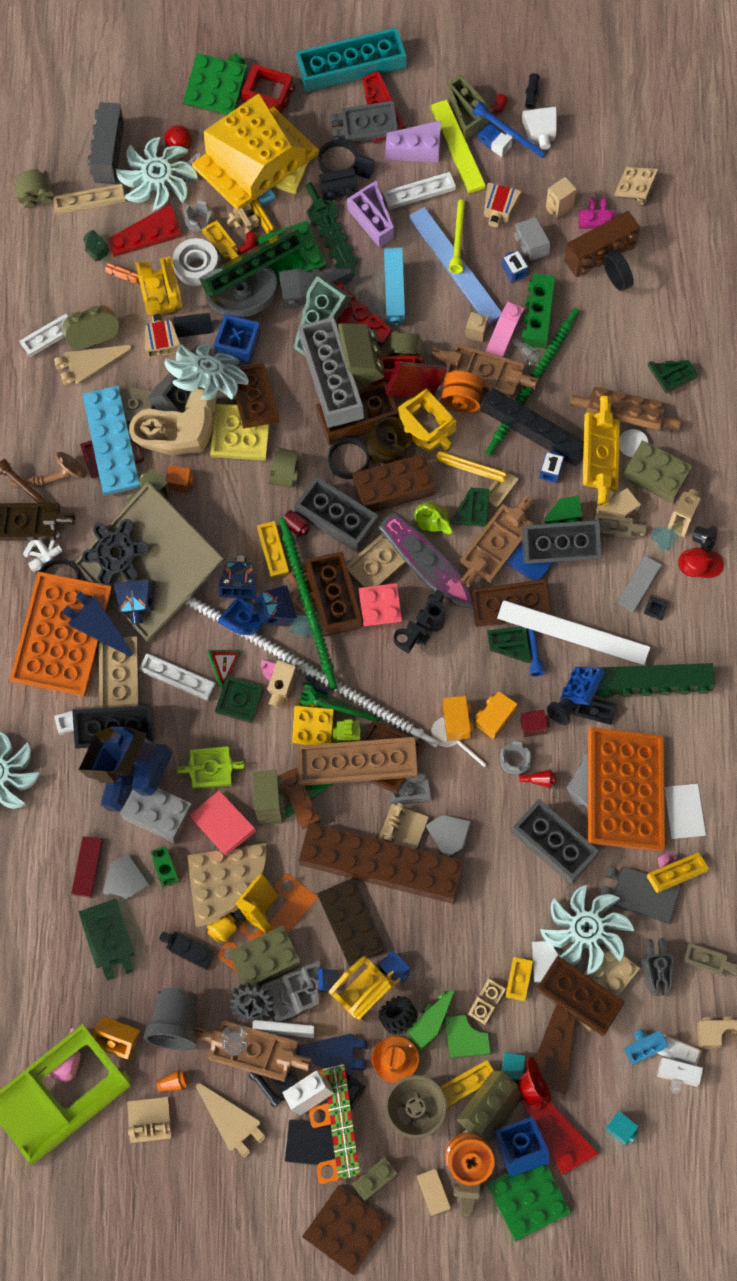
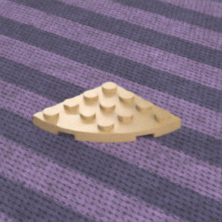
(222, 879)

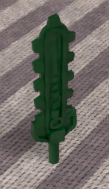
(324, 213)

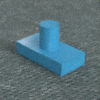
(645, 1045)

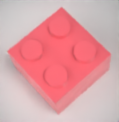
(380, 604)

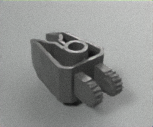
(657, 967)

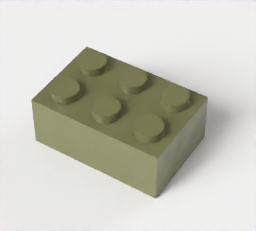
(657, 471)
(268, 797)
(265, 957)

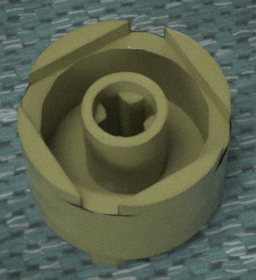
(33, 188)
(404, 344)
(284, 467)

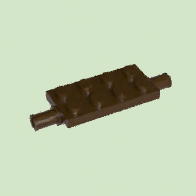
(32, 521)

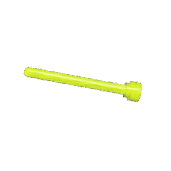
(456, 263)

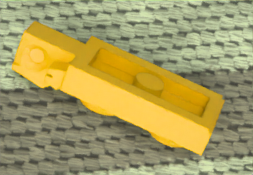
(220, 240)

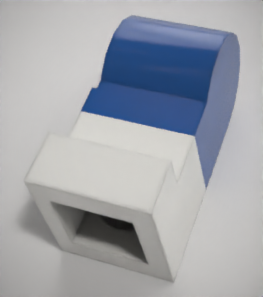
(495, 139)

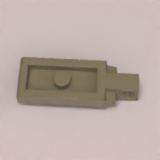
(620, 526)
(709, 960)

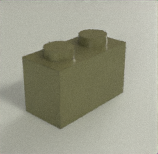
(374, 1179)

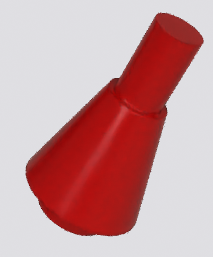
(543, 778)

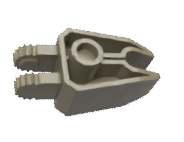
(468, 1197)

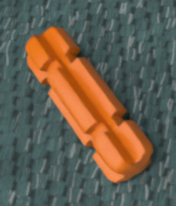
(122, 273)

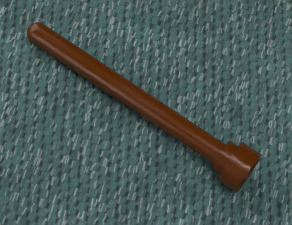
(6, 469)

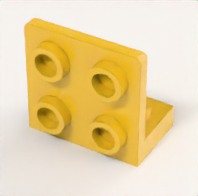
(312, 724)
(256, 901)

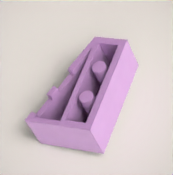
(414, 143)
(371, 214)

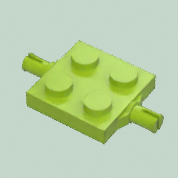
(210, 767)

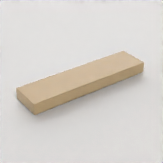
(89, 199)

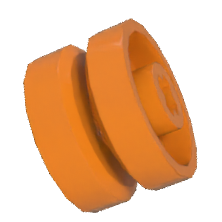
(462, 392)
(471, 1147)

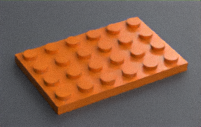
(50, 650)
(626, 789)

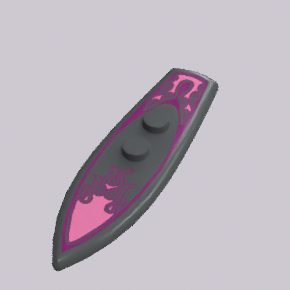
(426, 560)

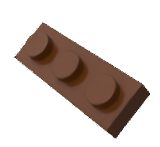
(299, 798)

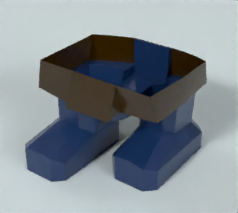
(125, 763)

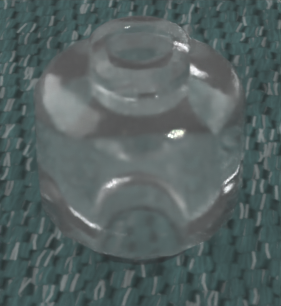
(234, 1040)

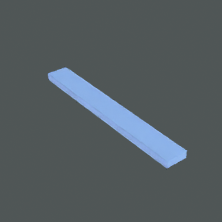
(444, 251)

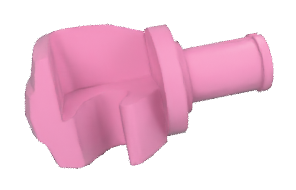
(68, 1069)

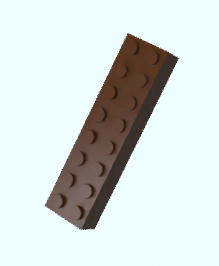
(381, 862)

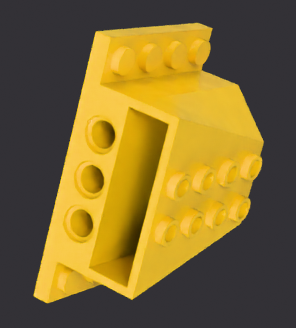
(251, 152)

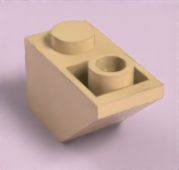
(621, 505)

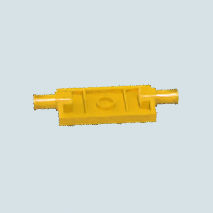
(601, 451)

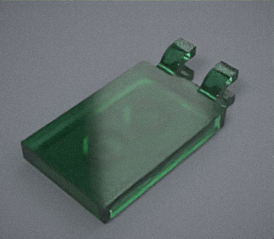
(107, 937)

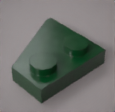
(673, 374)
(473, 509)
(510, 643)

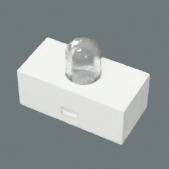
(679, 1073)

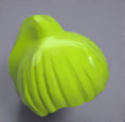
(432, 517)

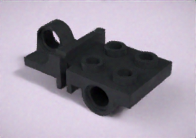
(430, 619)

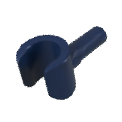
(316, 686)

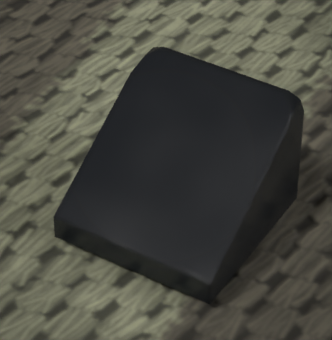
(364, 166)
(656, 607)

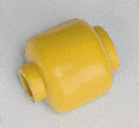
(222, 929)

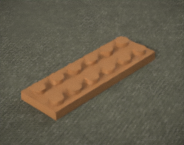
(357, 761)

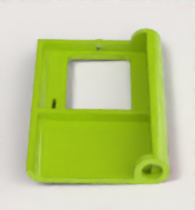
(34, 1115)

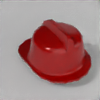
(700, 563)
(533, 1085)

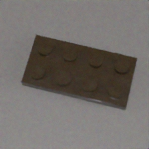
(351, 921)

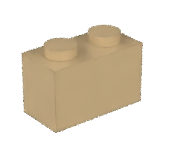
(560, 198)

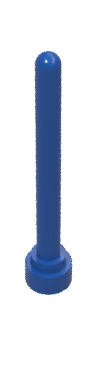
(481, 110)
(536, 668)

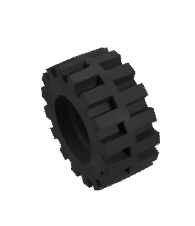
(402, 1022)

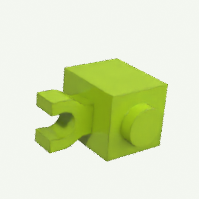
(347, 731)

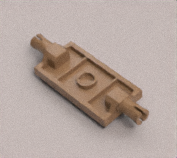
(495, 370)
(629, 409)
(496, 542)
(264, 1055)

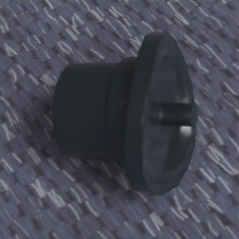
(705, 537)
(561, 711)

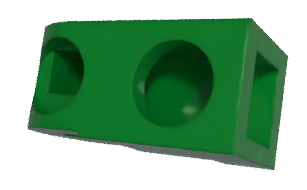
(164, 867)

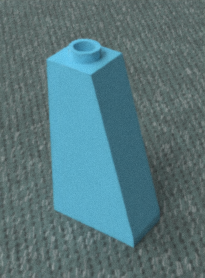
(394, 286)

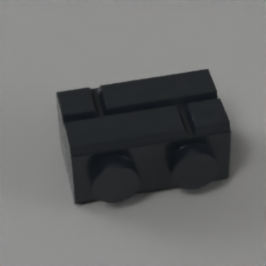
(338, 184)

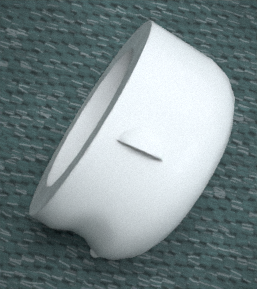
(194, 250)

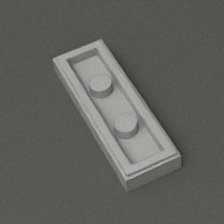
(639, 584)

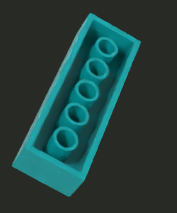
(351, 59)

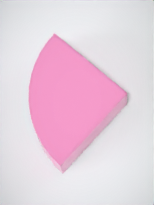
(267, 669)
(667, 859)

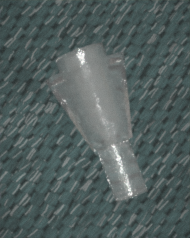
(529, 353)

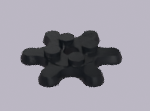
(104, 552)

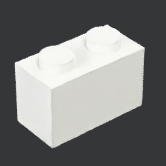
(308, 1093)

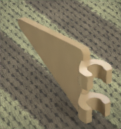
(87, 362)
(231, 1121)

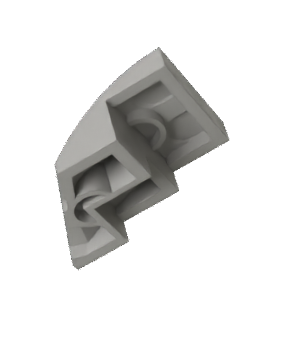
(579, 784)
(295, 992)

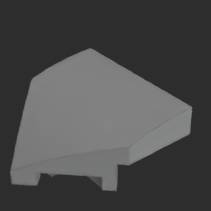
(413, 791)
(449, 834)
(124, 878)

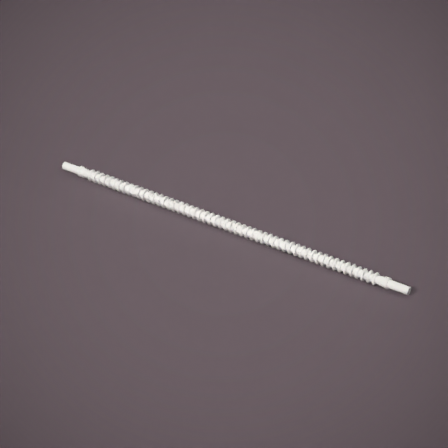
(417, 733)

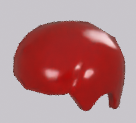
(178, 136)

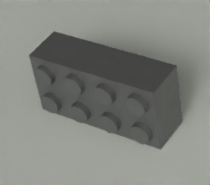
(106, 142)
(337, 514)
(561, 541)
(555, 841)

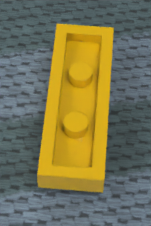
(272, 549)
(677, 872)
(466, 1083)

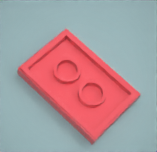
(222, 823)

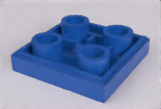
(582, 684)

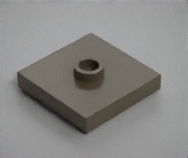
(134, 401)

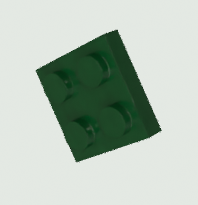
(239, 699)

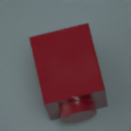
(534, 723)

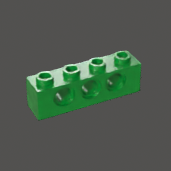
(544, 285)

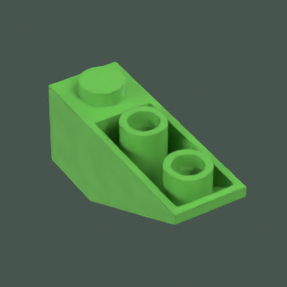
(429, 1024)

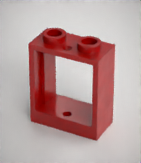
(272, 75)

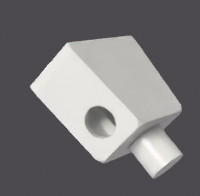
(540, 126)

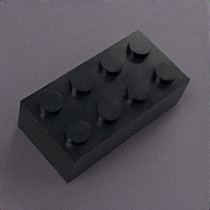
(93, 719)

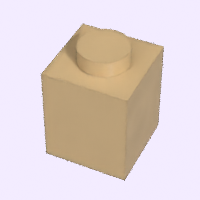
(476, 327)

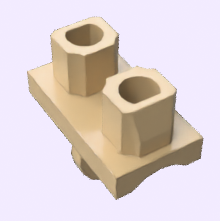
(240, 217)

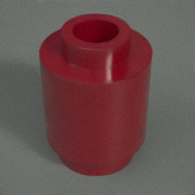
(297, 523)

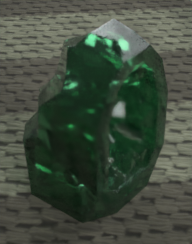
(95, 246)

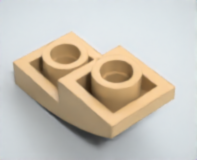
(487, 1001)

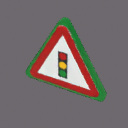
(223, 663)

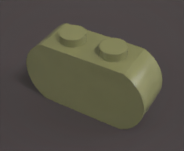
(90, 327)

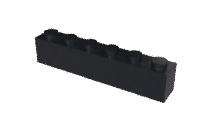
(533, 426)

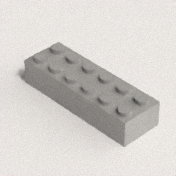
(329, 372)

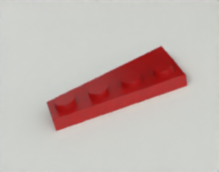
(376, 93)
(151, 230)
(359, 314)
(561, 1138)

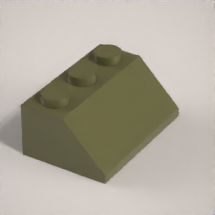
(361, 352)
(490, 1105)

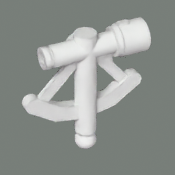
(47, 553)

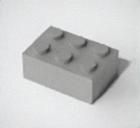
(159, 813)

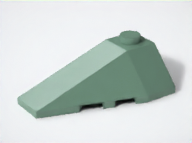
(322, 302)

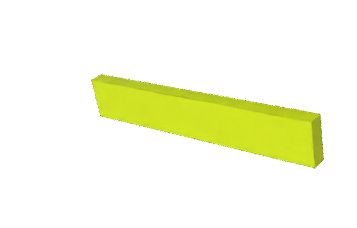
(458, 147)

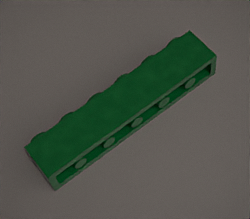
(252, 261)
(656, 679)

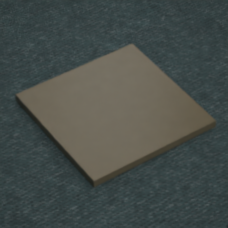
(176, 560)

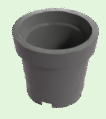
(173, 1020)

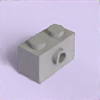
(532, 239)

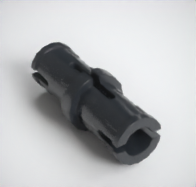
(532, 91)

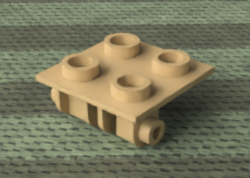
(636, 183)
(403, 826)
(149, 1120)

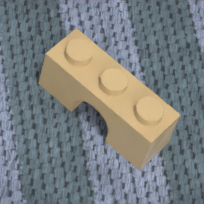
(711, 1031)

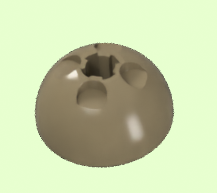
(421, 1096)

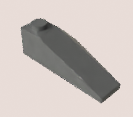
(296, 283)
(168, 396)

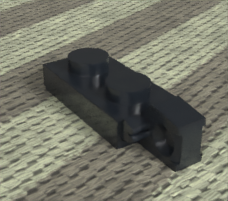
(188, 949)

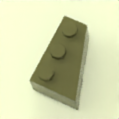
(464, 99)

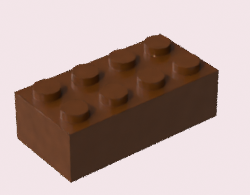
(589, 249)
(375, 406)
(394, 483)
(333, 594)

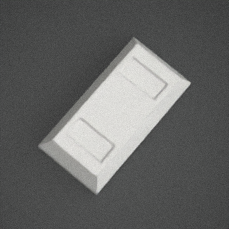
(681, 1051)

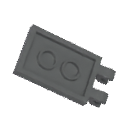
(365, 122)
(639, 896)

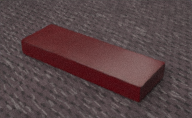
(87, 867)

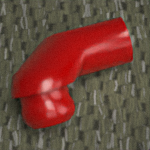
(500, 103)
(251, 241)

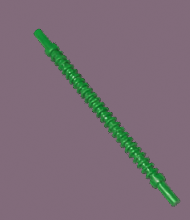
(566, 327)
(327, 666)

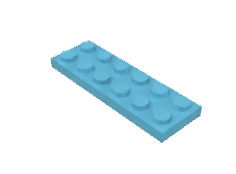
(111, 440)

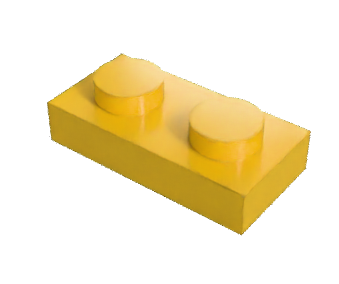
(519, 979)

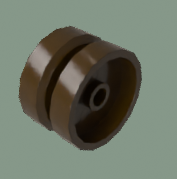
(388, 440)

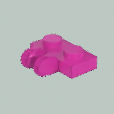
(593, 218)

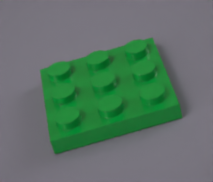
(215, 84)
(305, 258)
(528, 1200)

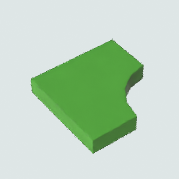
(464, 1040)

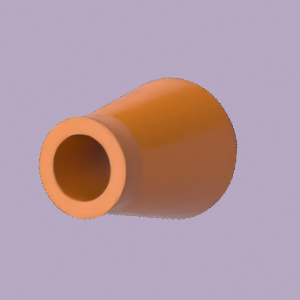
(173, 1081)

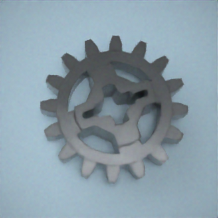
(261, 1005)

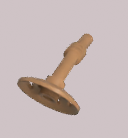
(68, 468)

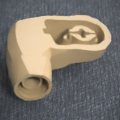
(176, 431)

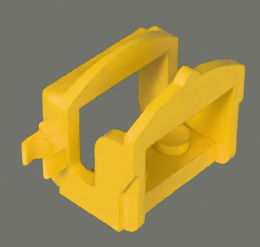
(157, 301)
(420, 435)
(364, 990)

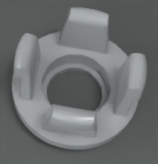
(200, 209)
(518, 748)

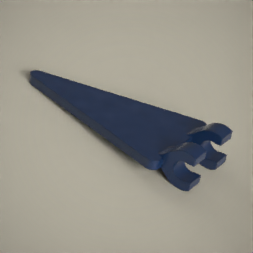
(95, 623)
(335, 1052)

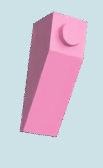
(505, 329)

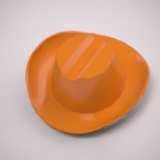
(395, 1058)

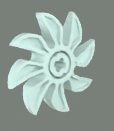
(156, 174)
(206, 372)
(7, 768)
(584, 920)

